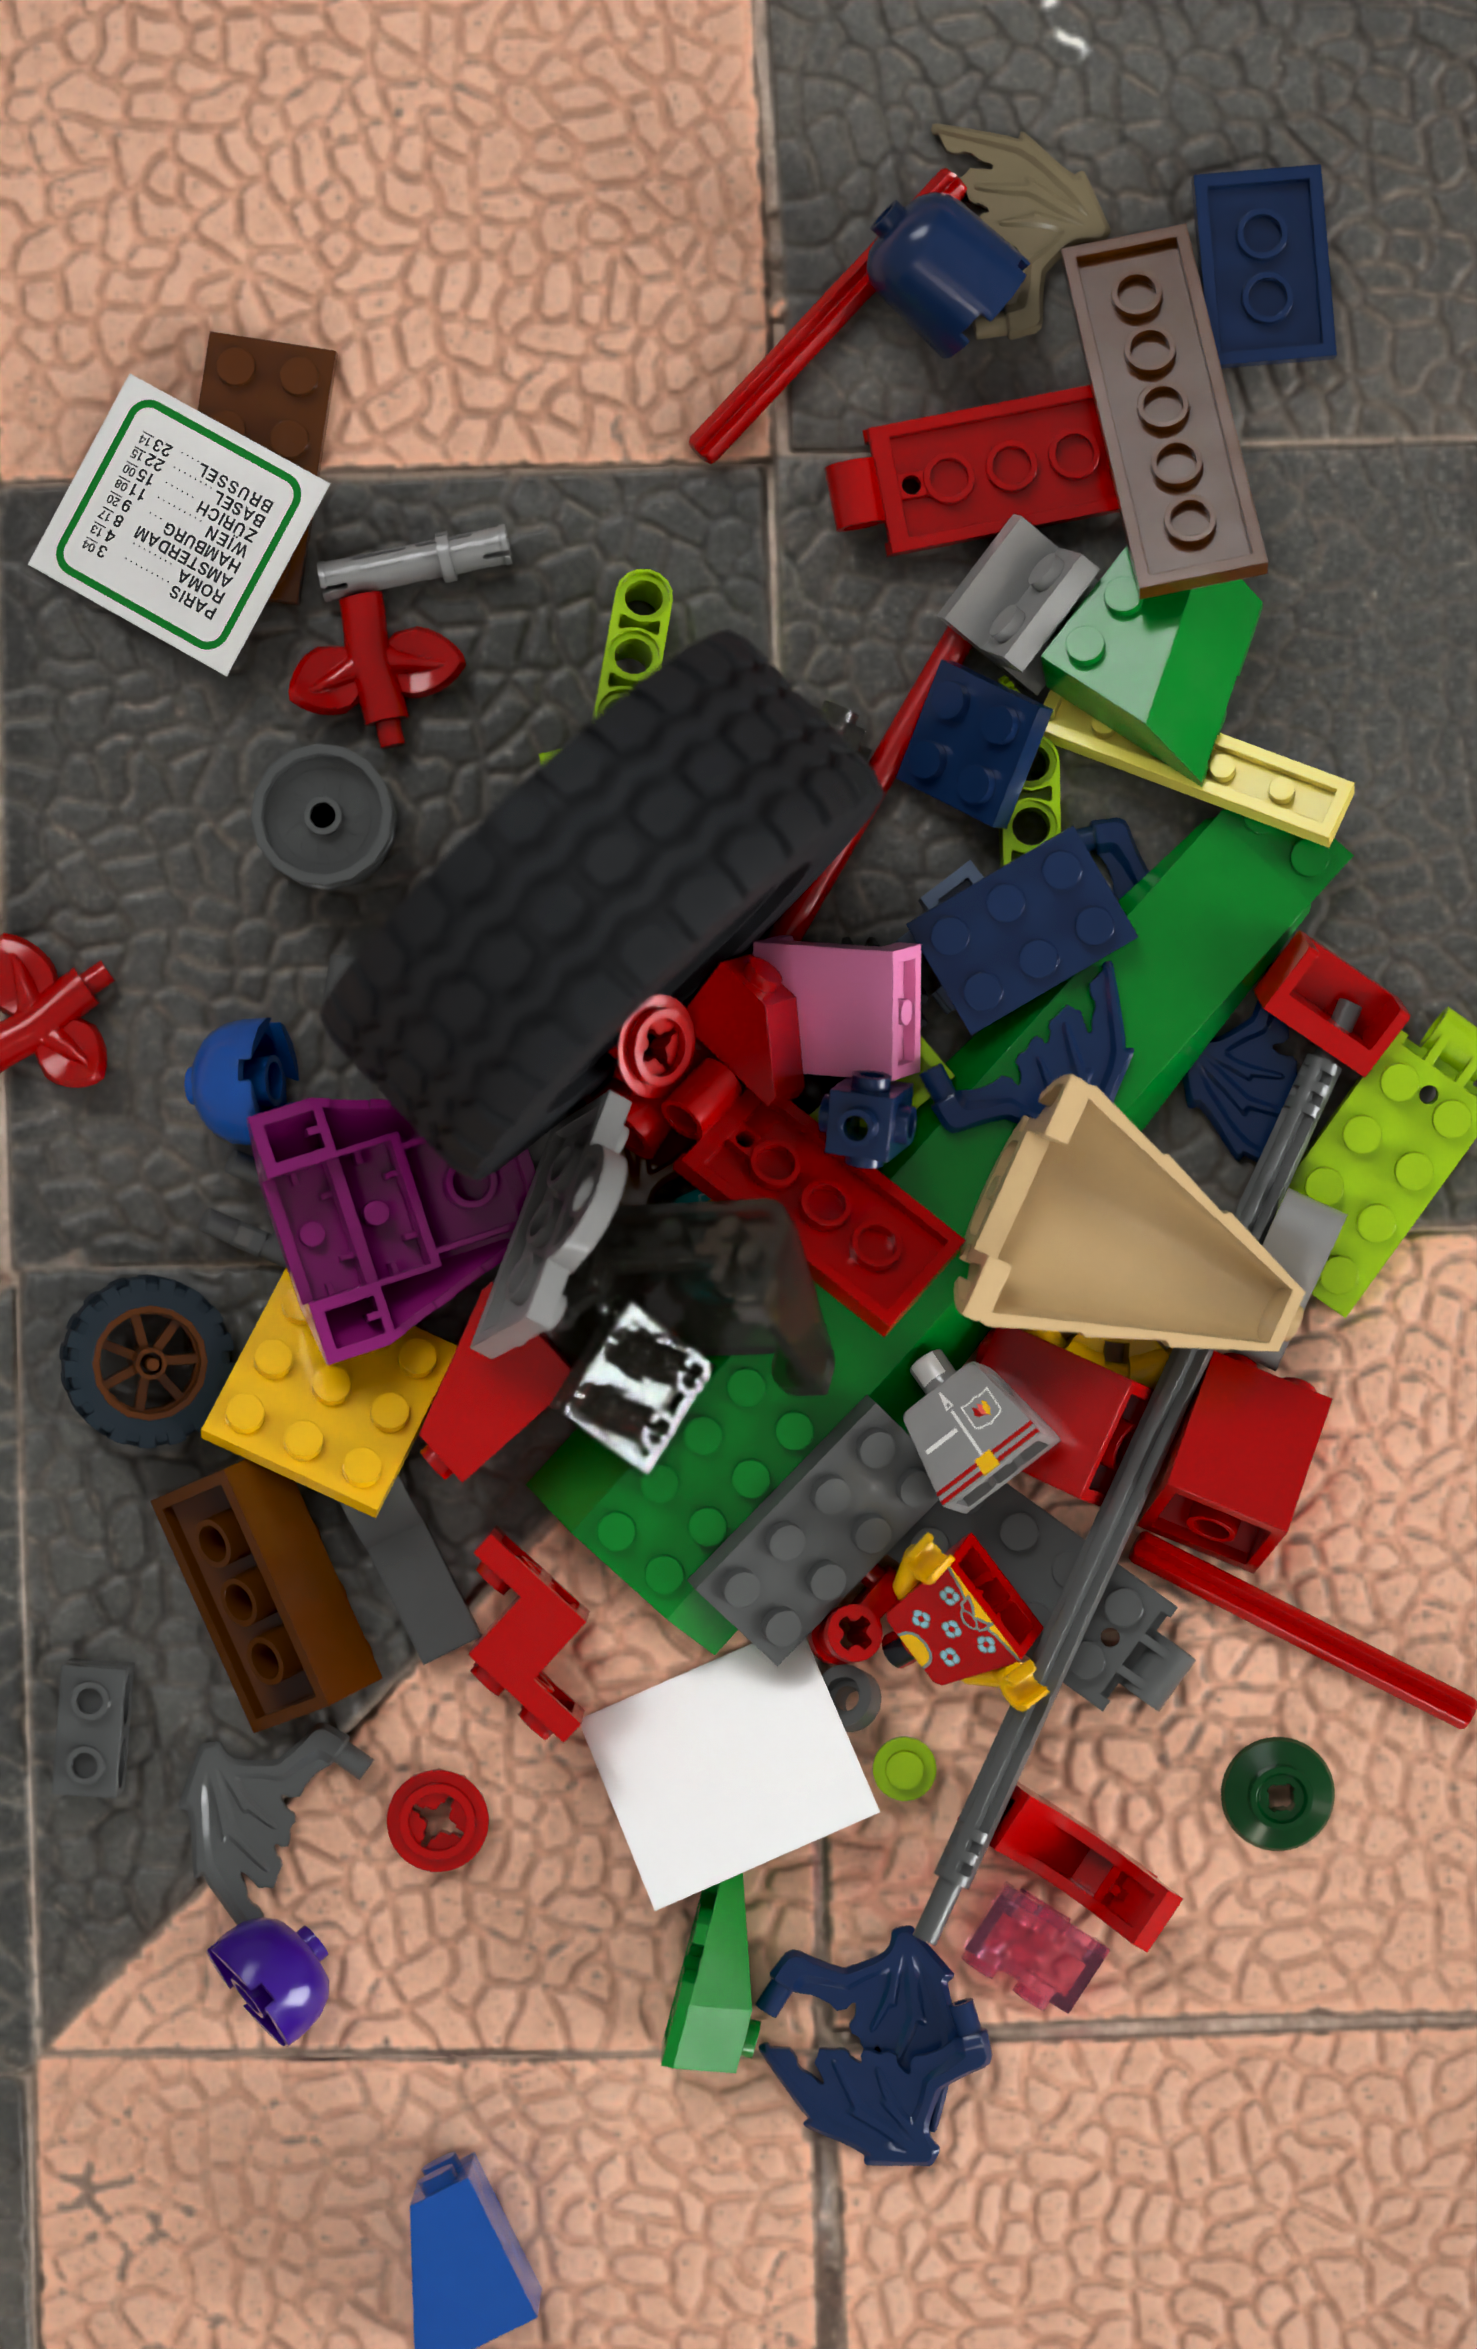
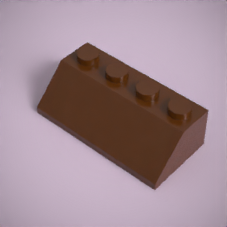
(266, 1592)

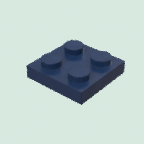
(974, 744)

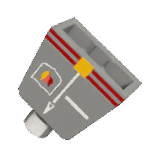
(972, 1430)

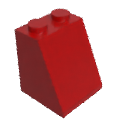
(488, 1399)
(1080, 1400)
(1237, 1462)

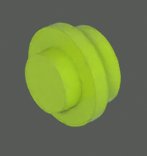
(904, 1768)

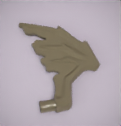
(1030, 205)

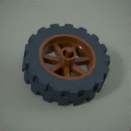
(88, 1335)

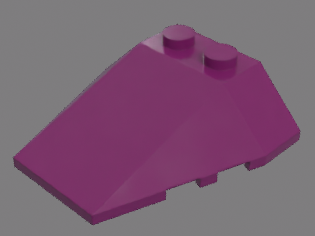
(376, 1218)

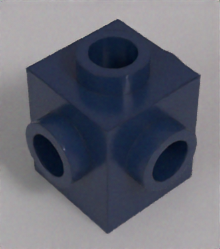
(883, 1106)

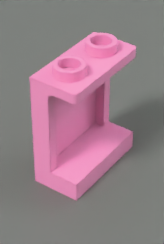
(852, 1004)

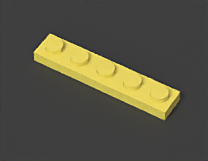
(1238, 775)

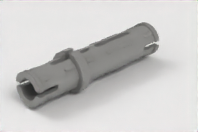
(417, 562)

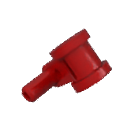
(862, 1616)

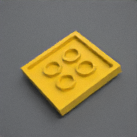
(324, 1424)

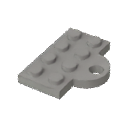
(558, 1224)

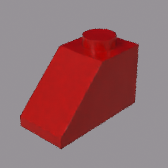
(752, 1027)

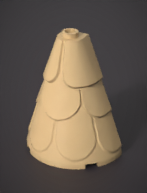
(1114, 1240)

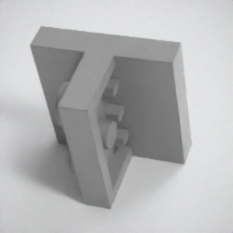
(1019, 600)

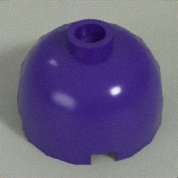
(275, 1974)

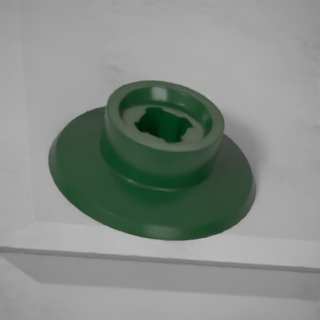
(1277, 1763)

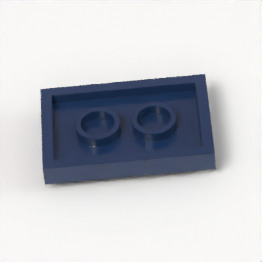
(1265, 265)
(1022, 930)

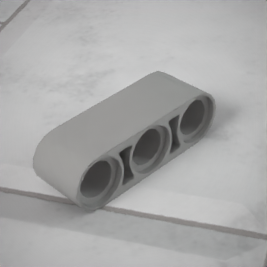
(1301, 1244)

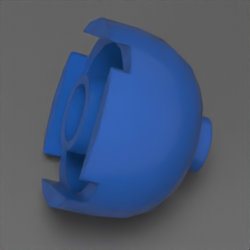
(240, 1075)

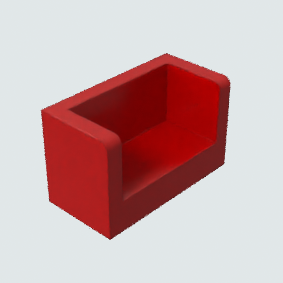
(1304, 992)

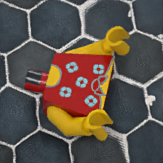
(962, 1621)

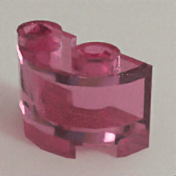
(1035, 1947)

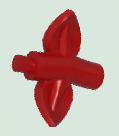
(375, 669)
(49, 1014)

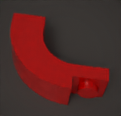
(1085, 1867)

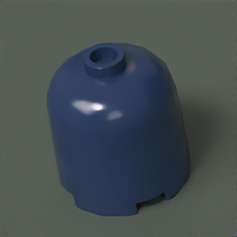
(942, 268)

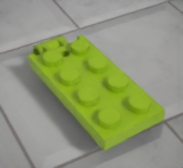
(1391, 1151)

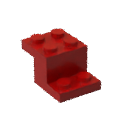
(527, 1637)

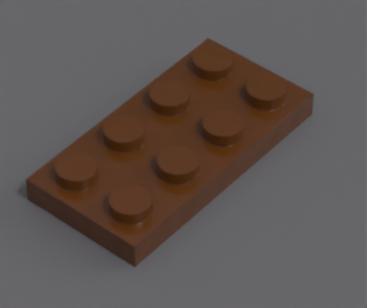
(280, 401)

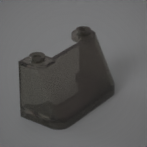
(714, 1276)

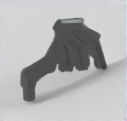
(241, 1813)

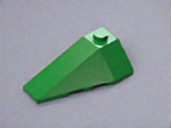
(713, 1997)

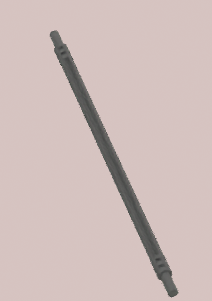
(1122, 1505)

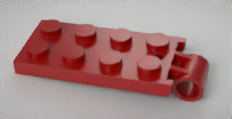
(976, 471)
(856, 1226)

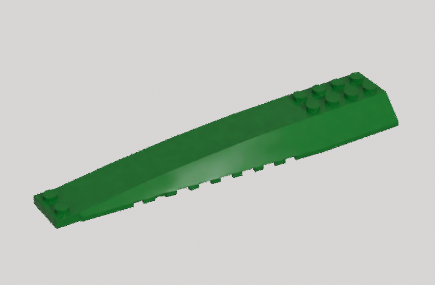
(1205, 936)

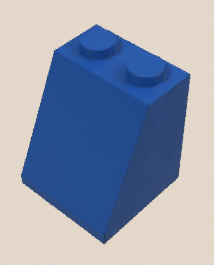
(465, 2260)

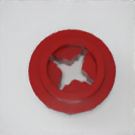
(671, 1049)
(408, 1827)

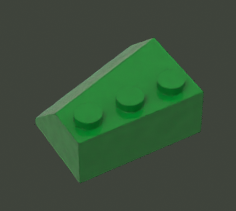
(1156, 663)

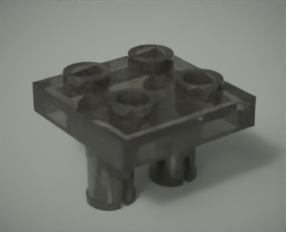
(632, 1385)

